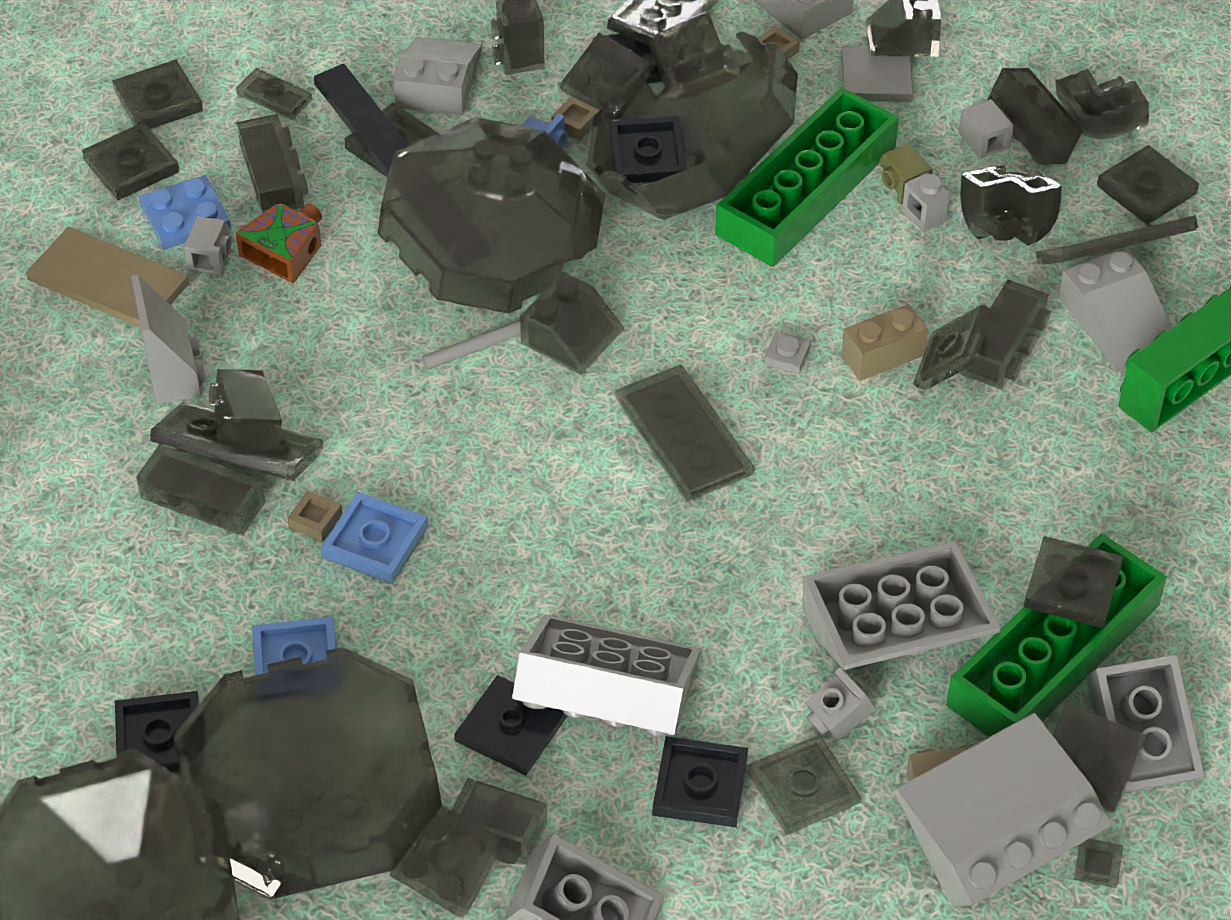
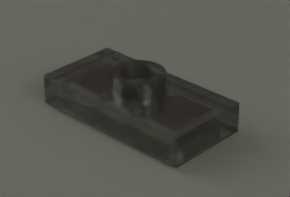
(274, 93)

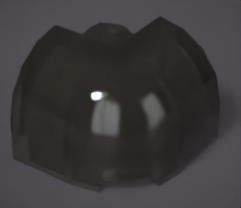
(1103, 108)
(1009, 204)

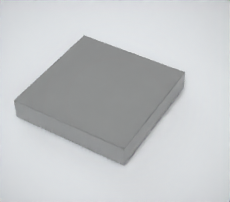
(877, 76)

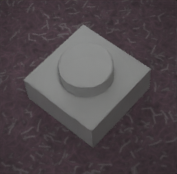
(787, 352)

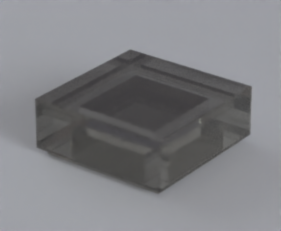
(1098, 862)

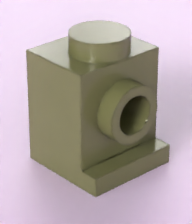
(901, 167)

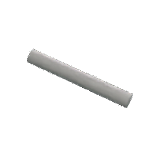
(472, 345)

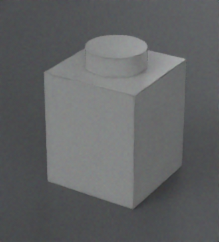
(985, 128)

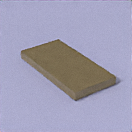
(101, 274)

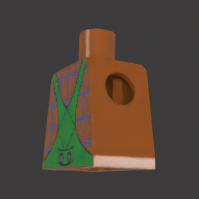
(282, 240)

